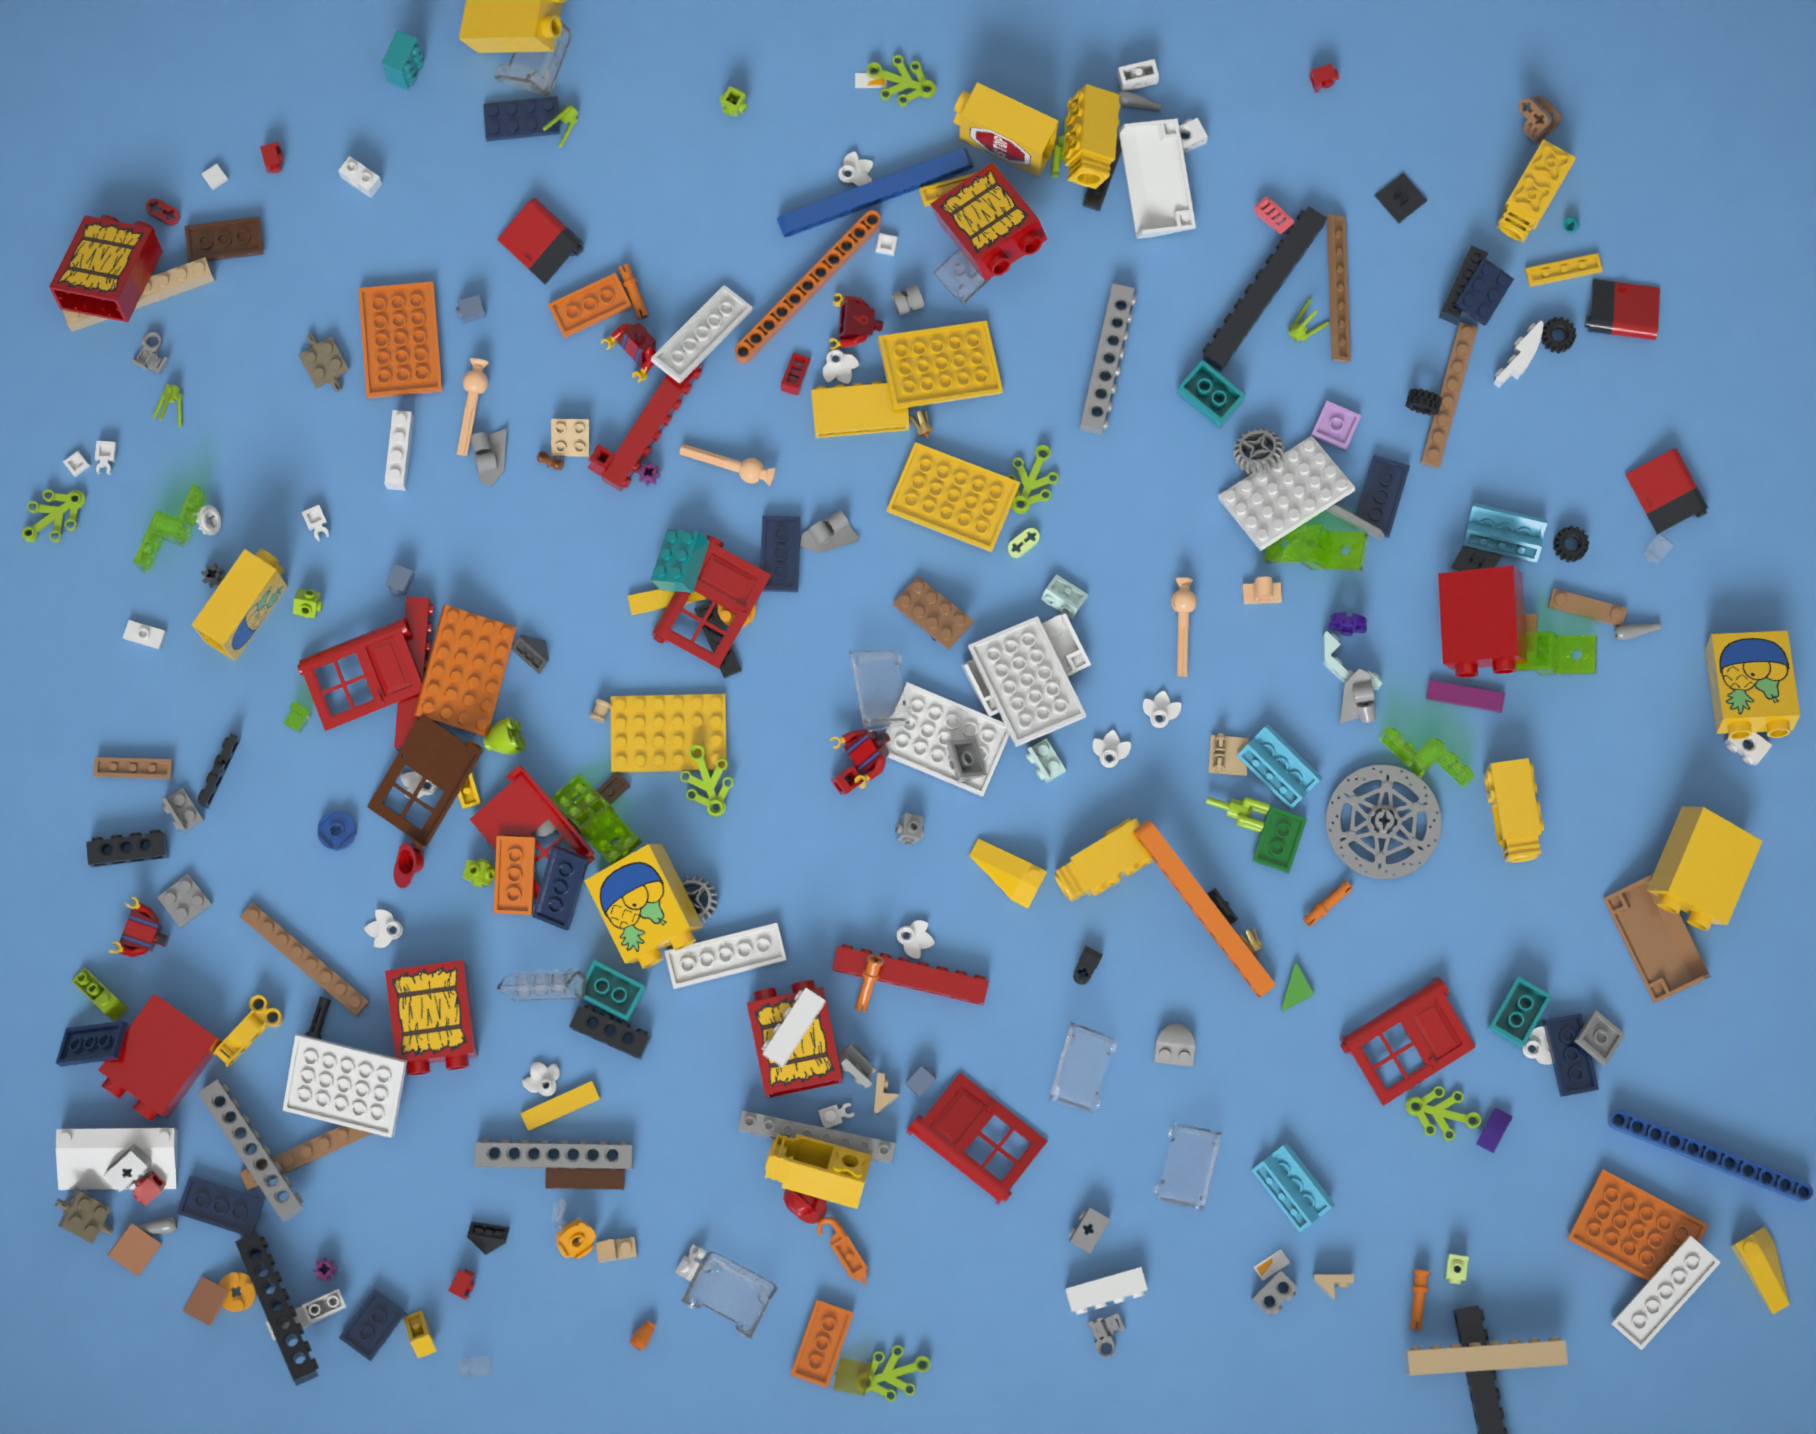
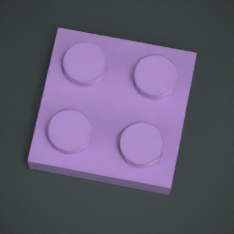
(1336, 425)

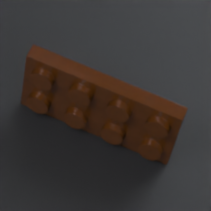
(224, 239)

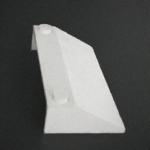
(1156, 178)
(1065, 645)
(87, 1153)

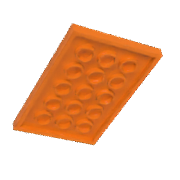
(400, 340)
(465, 670)
(1632, 1226)

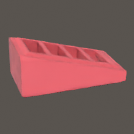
(1266, 206)

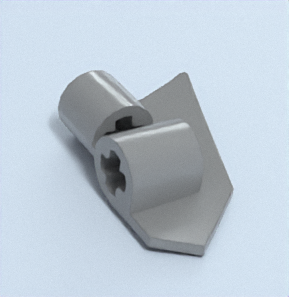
(489, 455)
(829, 534)
(1358, 698)

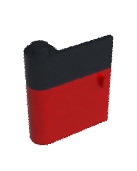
(540, 240)
(1624, 309)
(1667, 491)

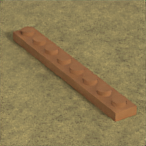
(1338, 288)
(1450, 394)
(304, 959)
(309, 1151)

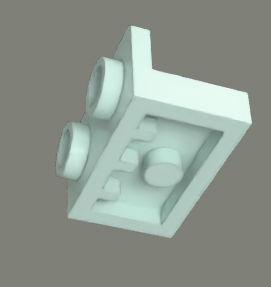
(1064, 596)
(1045, 760)

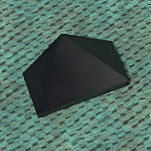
(487, 1236)

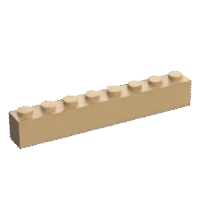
(158, 288)
(1486, 1357)

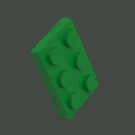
(1279, 840)

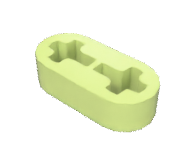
(1026, 545)

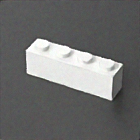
(399, 450)
(794, 1027)
(1106, 1289)

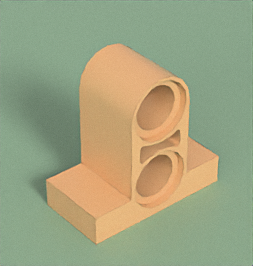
(1262, 591)

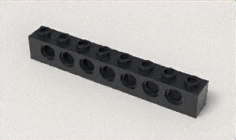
(299, 1372)

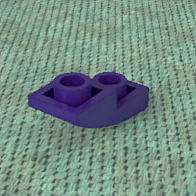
(1494, 1130)

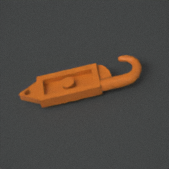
(845, 1250)

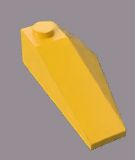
(1012, 874)
(1761, 1262)

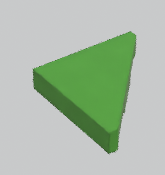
(1297, 989)

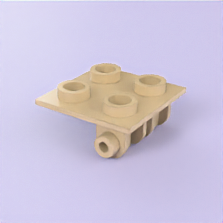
(570, 437)
(1223, 755)

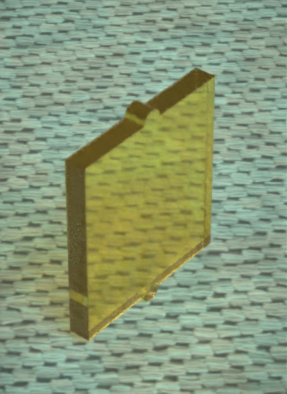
(852, 1376)

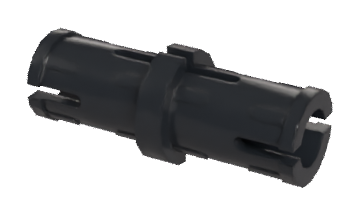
(1223, 906)

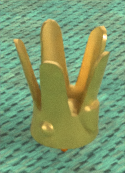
(924, 427)
(1255, 944)

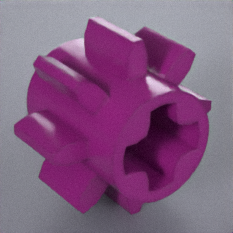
(650, 469)
(329, 1273)

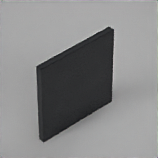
(1401, 198)
(1473, 558)

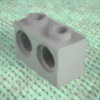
(1271, 1290)

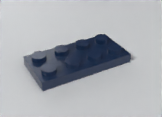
(521, 118)
(1382, 493)
(781, 552)
(560, 887)
(92, 1043)
(1570, 1061)
(220, 1206)

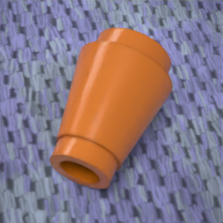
(642, 1336)

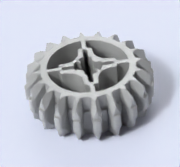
(1260, 458)
(703, 887)

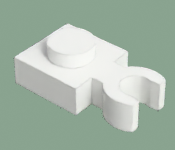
(105, 453)
(315, 519)
(832, 1116)
(689, 1264)

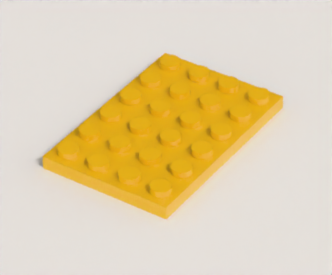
(940, 364)
(953, 497)
(659, 730)

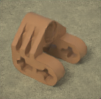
(1539, 120)

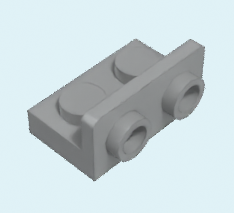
(183, 810)

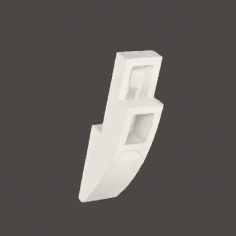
(1525, 350)
(316, 1310)

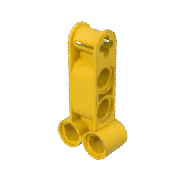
(247, 1031)

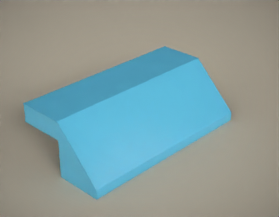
(1504, 532)
(1279, 766)
(1293, 1187)

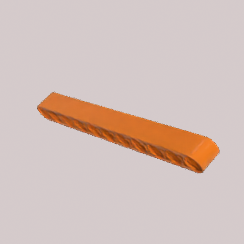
(810, 278)
(1204, 908)

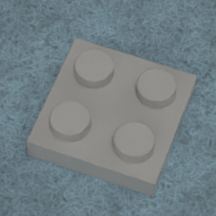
(184, 901)
(1599, 1037)

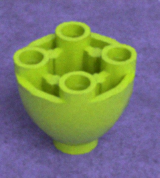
(505, 737)

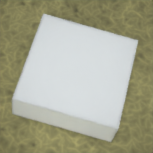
(214, 177)
(886, 244)
(76, 463)

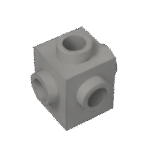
(909, 828)

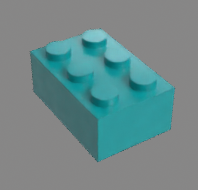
(403, 60)
(1211, 394)
(680, 560)
(612, 991)
(1519, 1012)

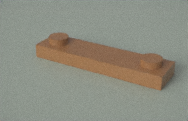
(1587, 607)
(133, 768)

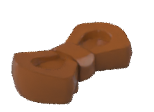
(543, 457)

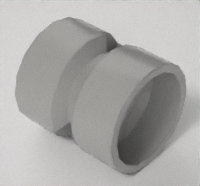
(907, 300)

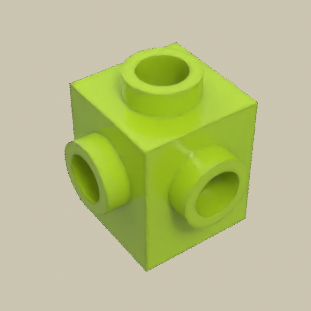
(732, 96)
(307, 603)
(479, 872)

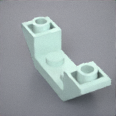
(1330, 645)

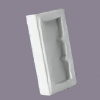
(144, 634)

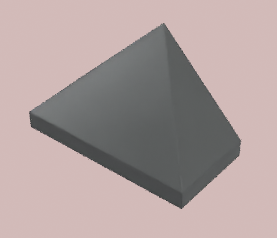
(532, 651)

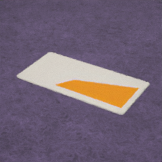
(862, 80)
(1271, 1264)

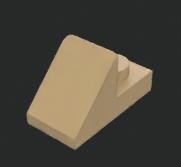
(882, 1099)
(616, 1249)
(1327, 1282)

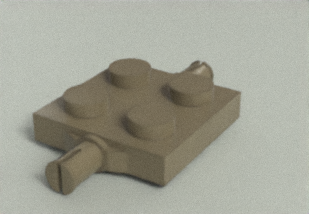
(324, 362)
(84, 1216)

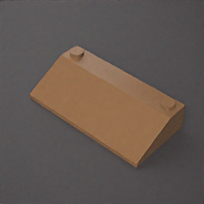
(1656, 941)

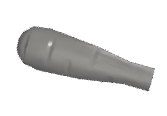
(1135, 101)
(1631, 631)
(160, 1226)

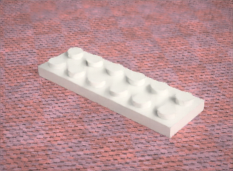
(701, 334)
(725, 955)
(1665, 1292)

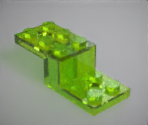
(169, 528)
(1320, 549)
(1553, 654)
(1426, 757)
(596, 820)

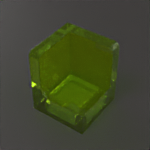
(297, 717)

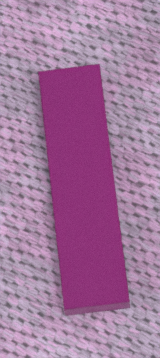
(1465, 696)

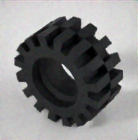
(1558, 324)
(1423, 401)
(1565, 553)

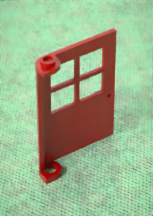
(724, 581)
(385, 665)
(522, 810)
(1432, 1031)
(956, 1123)

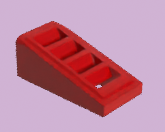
(793, 385)

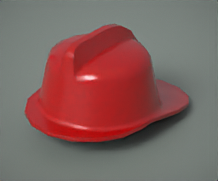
(407, 864)
(805, 1207)

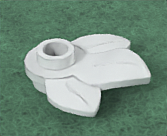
(857, 168)
(840, 370)
(1161, 707)
(1111, 746)
(412, 780)
(381, 928)
(918, 938)
(1539, 1041)
(540, 1076)

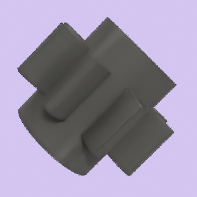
(209, 571)

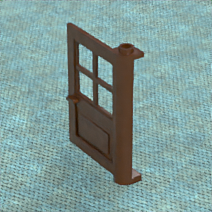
(437, 758)

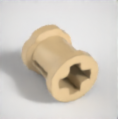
(600, 711)

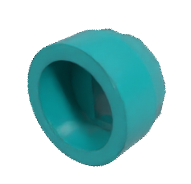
(1566, 224)

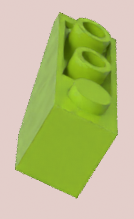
(99, 994)

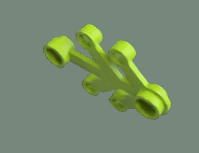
(904, 81)
(1030, 483)
(55, 513)
(708, 784)
(1439, 1112)
(889, 1374)

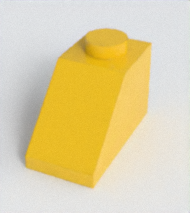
(469, 794)
(419, 1334)

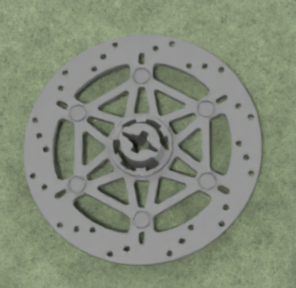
(1349, 855)

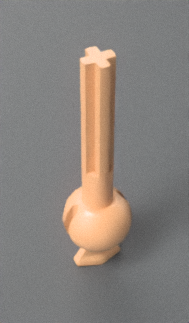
(475, 383)
(750, 469)
(1183, 602)

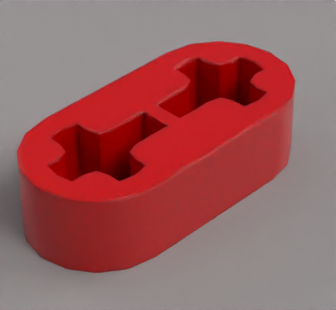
(161, 215)

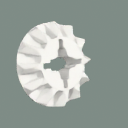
(214, 520)

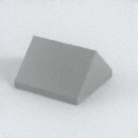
(966, 759)

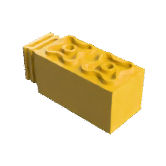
(1091, 135)
(1535, 191)
(1514, 808)
(1103, 862)
(818, 1168)

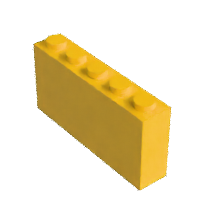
(856, 410)

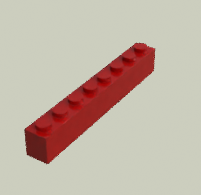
(647, 430)
(418, 615)
(914, 976)

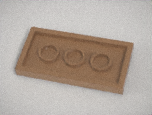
(933, 613)

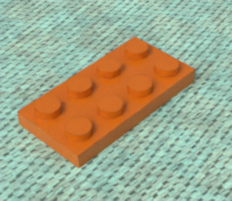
(589, 305)
(514, 875)
(822, 1343)

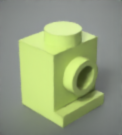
(1451, 1262)

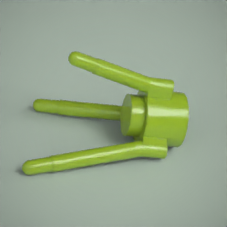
(566, 115)
(1298, 330)
(170, 395)

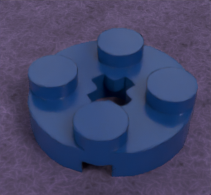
(337, 820)

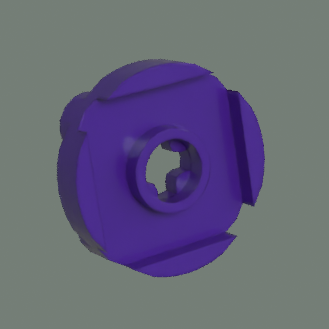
(1348, 625)

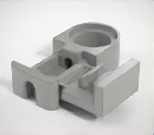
(151, 357)
(1103, 1329)

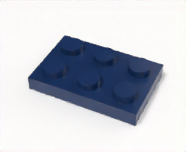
(1483, 291)
(372, 1325)

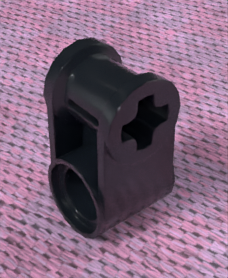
(1088, 962)

